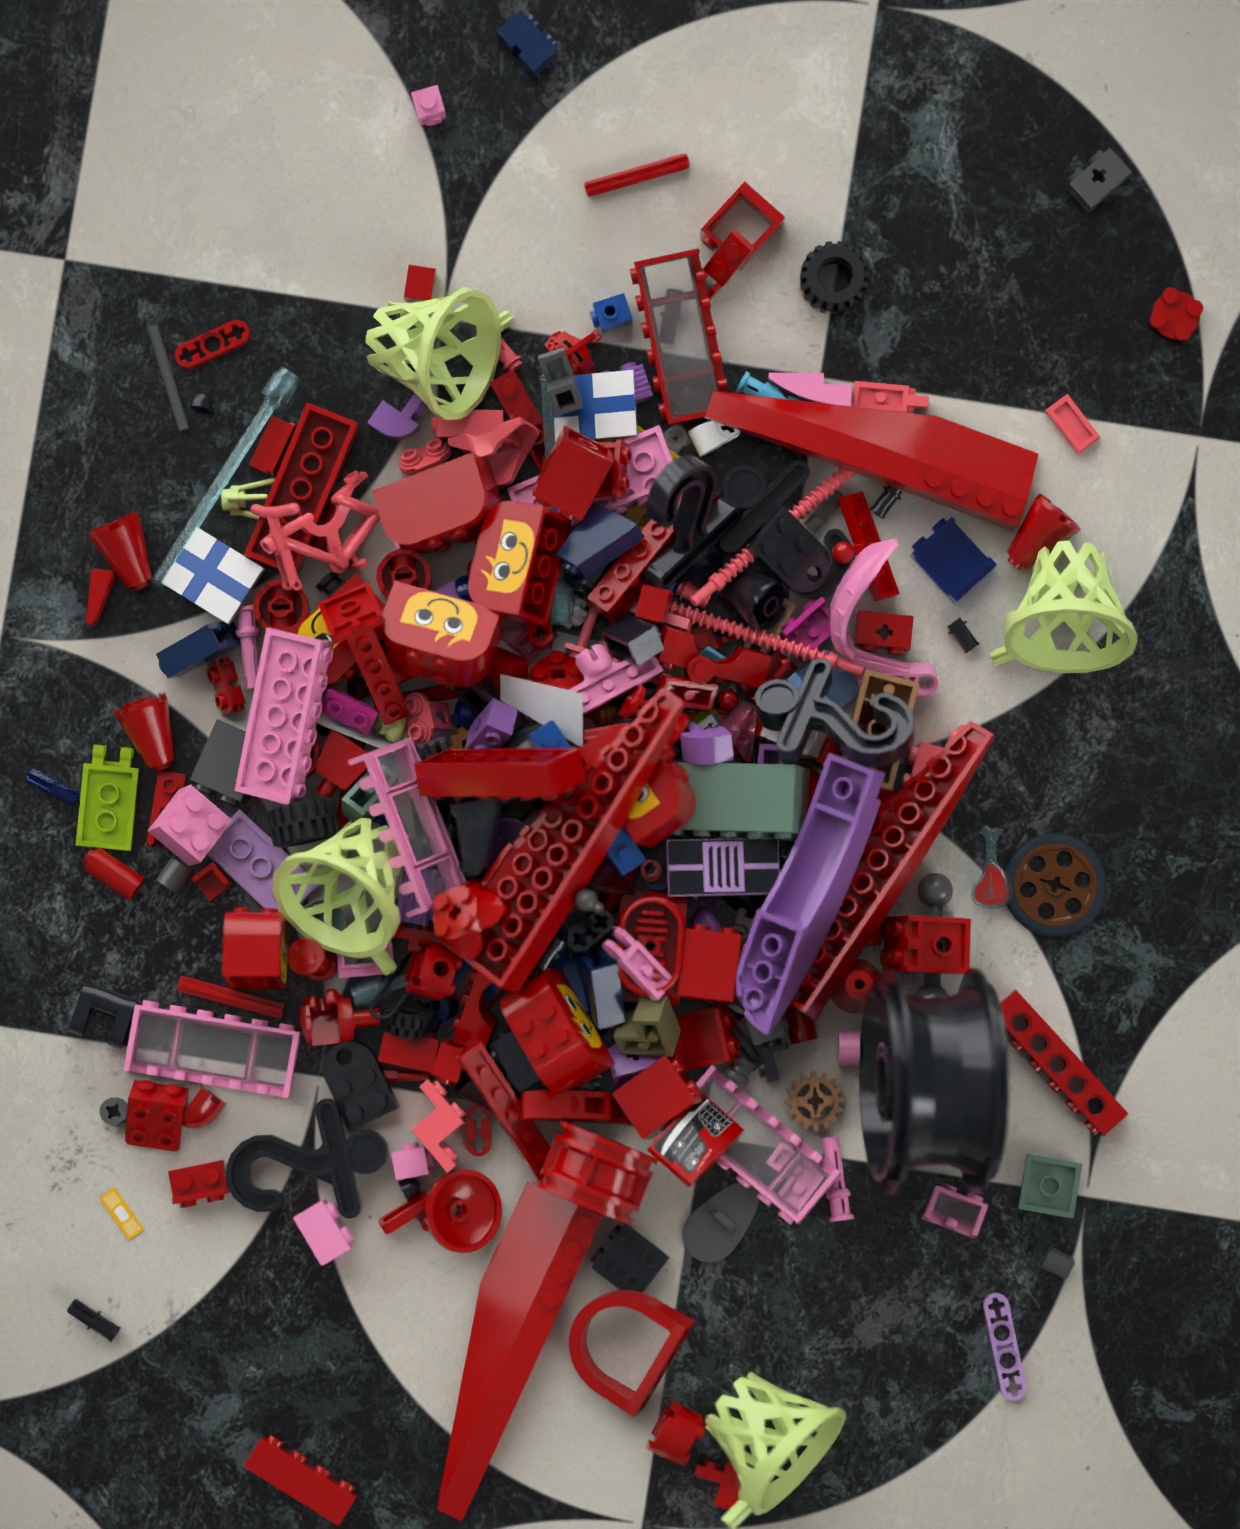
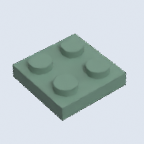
(1050, 1186)

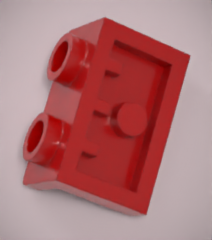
(198, 1183)

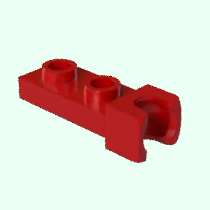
(166, 787)

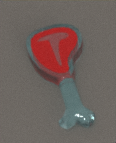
(994, 886)

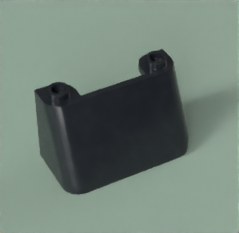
(471, 829)

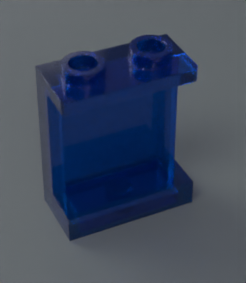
(951, 559)

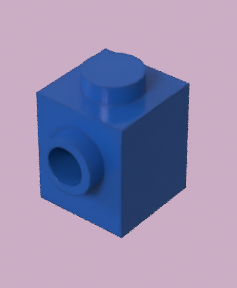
(611, 313)

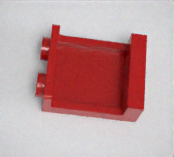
(616, 480)
(707, 1038)
(657, 1096)

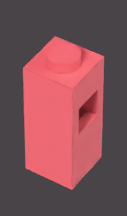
(475, 424)

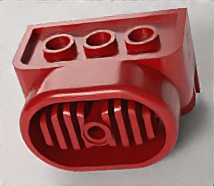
(659, 921)

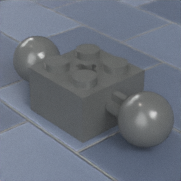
(935, 892)

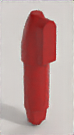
(398, 1075)

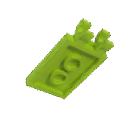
(108, 801)

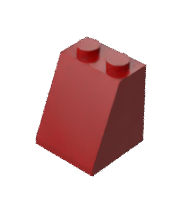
(572, 474)
(710, 965)

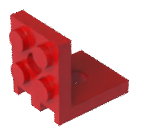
(913, 939)

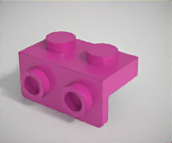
(809, 628)
(349, 710)

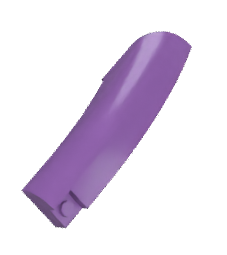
(808, 890)

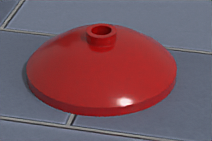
(476, 1215)

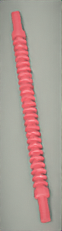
(718, 580)
(763, 638)

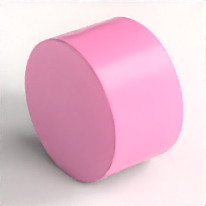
(848, 1048)

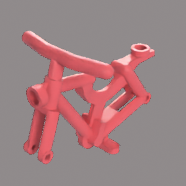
(338, 556)

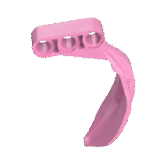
(853, 584)

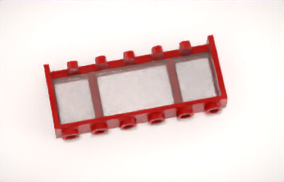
(679, 333)

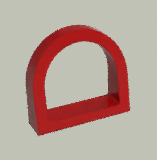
(612, 1390)

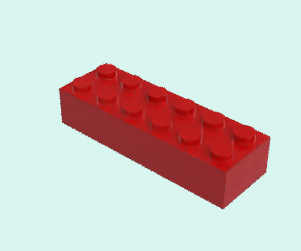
(306, 477)
(500, 773)

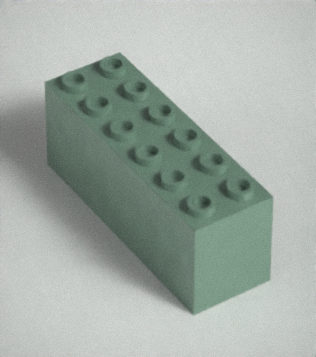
(747, 800)

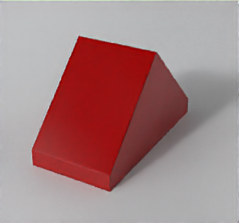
(507, 664)

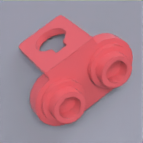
(424, 458)
(423, 719)

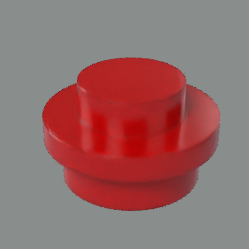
(701, 669)

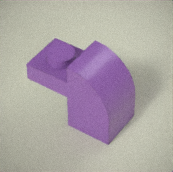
(395, 424)
(706, 745)

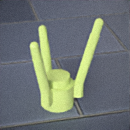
(235, 498)

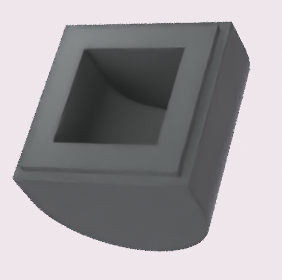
(175, 876)
(1057, 1262)

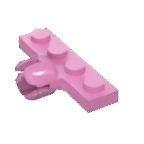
(607, 679)

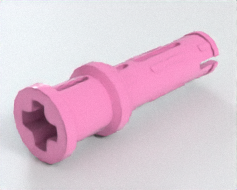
(248, 634)
(837, 1192)

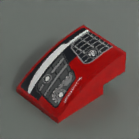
(695, 1140)

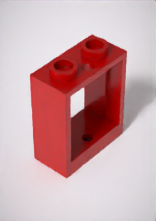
(758, 204)

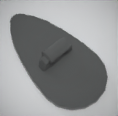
(720, 1223)

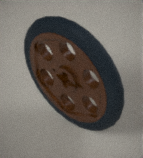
(1083, 860)

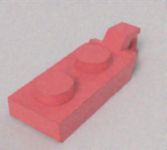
(887, 397)

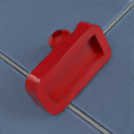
(405, 1213)

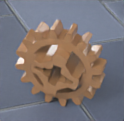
(795, 1101)

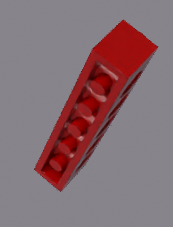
(625, 578)
(1111, 1110)

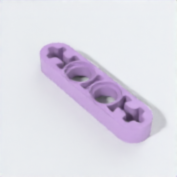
(1008, 1345)

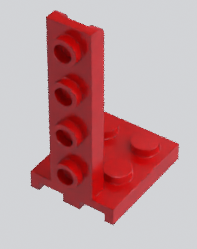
(352, 618)

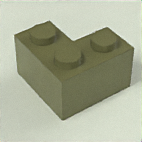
(649, 1029)

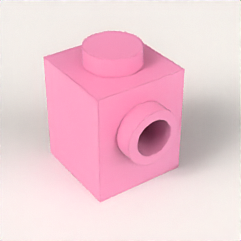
(429, 106)
(411, 1161)

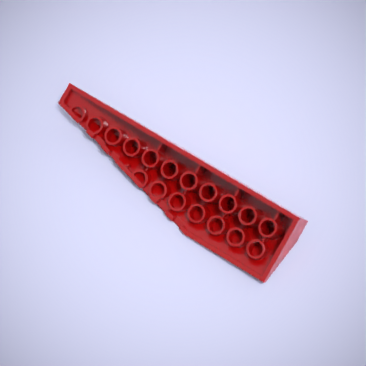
(896, 449)
(566, 844)
(894, 850)
(509, 1327)

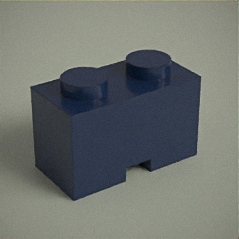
(534, 47)

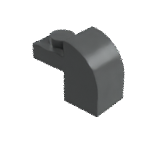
(561, 381)

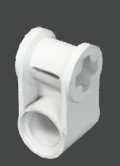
(710, 437)

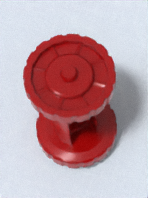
(636, 699)
(311, 960)

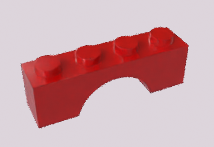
(744, 666)
(476, 1019)

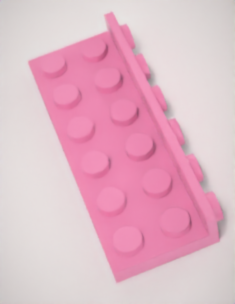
(648, 459)
(283, 716)

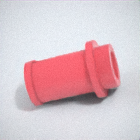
(509, 358)
(686, 590)
(654, 876)

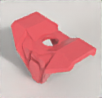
(503, 448)

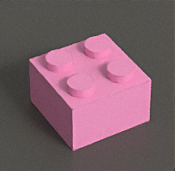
(190, 825)
(324, 1231)

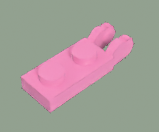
(637, 963)

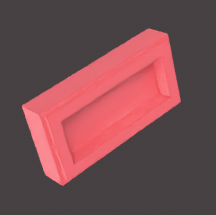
(1072, 424)

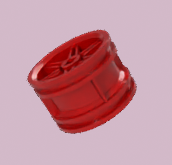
(596, 1172)

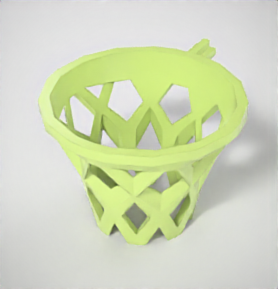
(416, 348)
(1038, 602)
(355, 939)
(732, 1434)

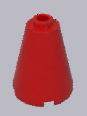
(1040, 528)
(124, 549)
(149, 729)
(847, 996)

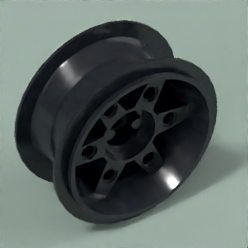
(933, 1081)

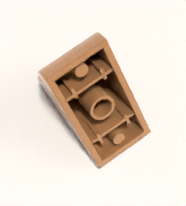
(872, 685)

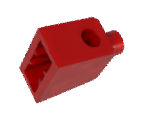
(335, 767)

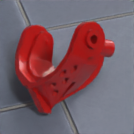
(556, 341)

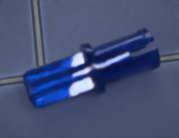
(52, 787)

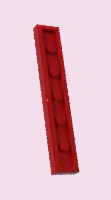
(505, 1106)

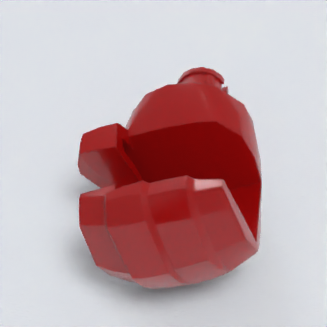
(332, 1019)

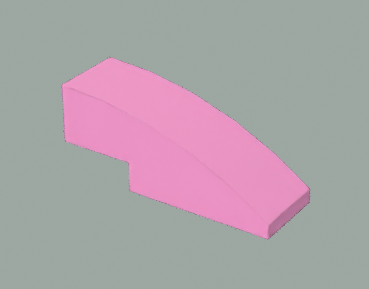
(811, 388)

